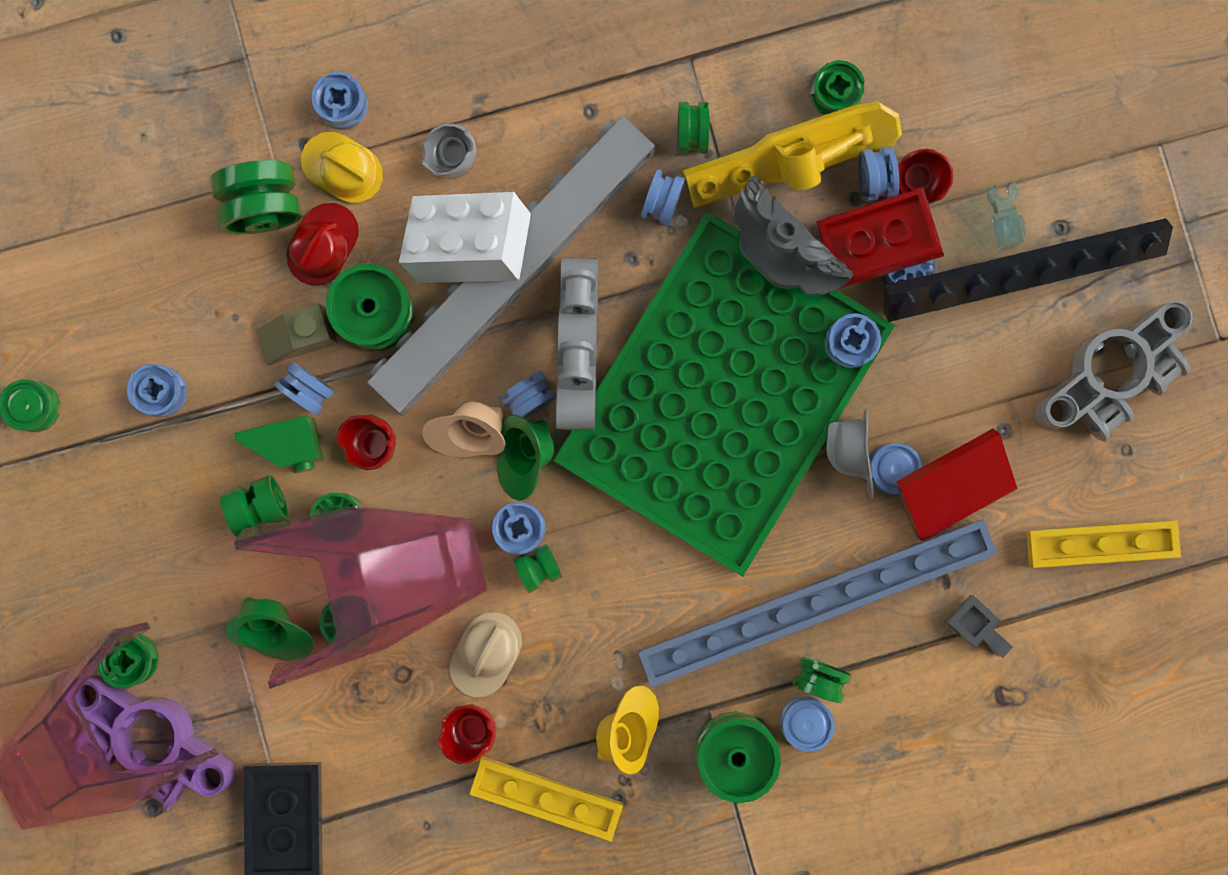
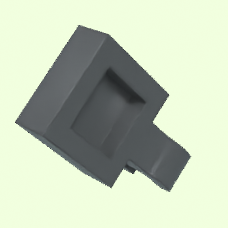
(977, 625)

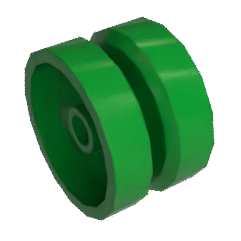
(255, 197)
(354, 292)
(752, 773)

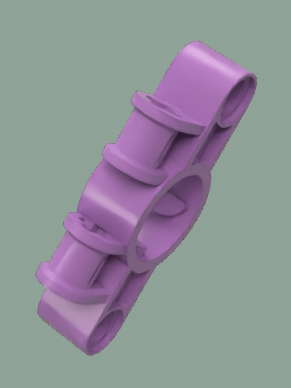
(111, 723)

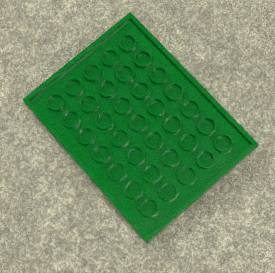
(718, 400)

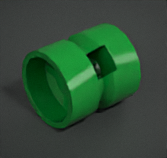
(252, 507)

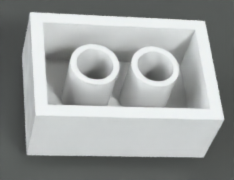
(465, 237)

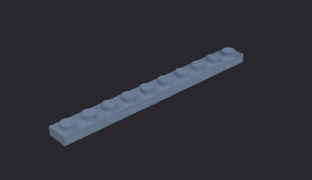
(817, 602)

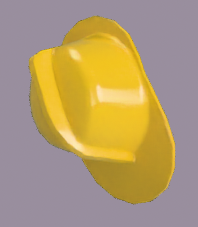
(342, 167)
(627, 733)

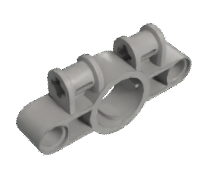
(577, 344)
(1154, 363)

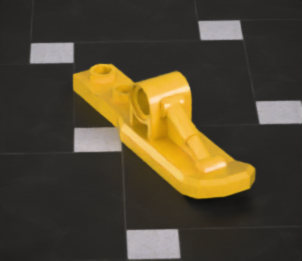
(797, 152)

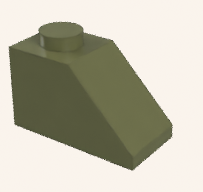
(296, 334)

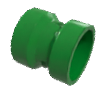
(537, 568)

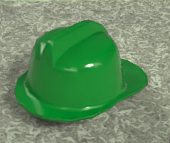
(525, 454)
(268, 630)

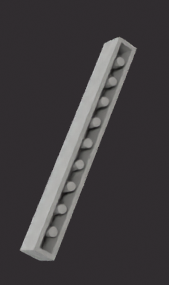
(476, 305)

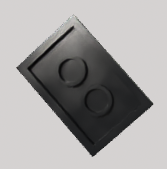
(283, 819)

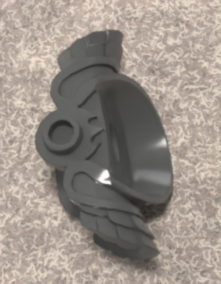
(783, 246)

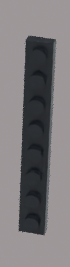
(1026, 270)

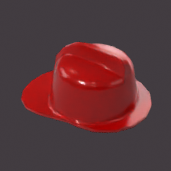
(322, 243)

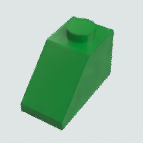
(286, 443)

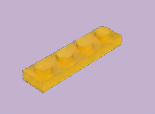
(1103, 544)
(546, 798)

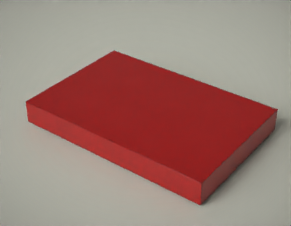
(883, 236)
(957, 484)

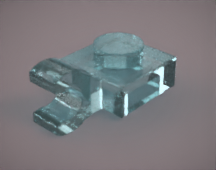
(1006, 221)

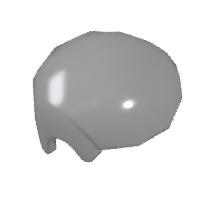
(449, 151)

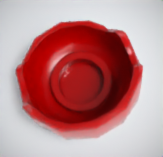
(927, 170)
(366, 441)
(467, 734)

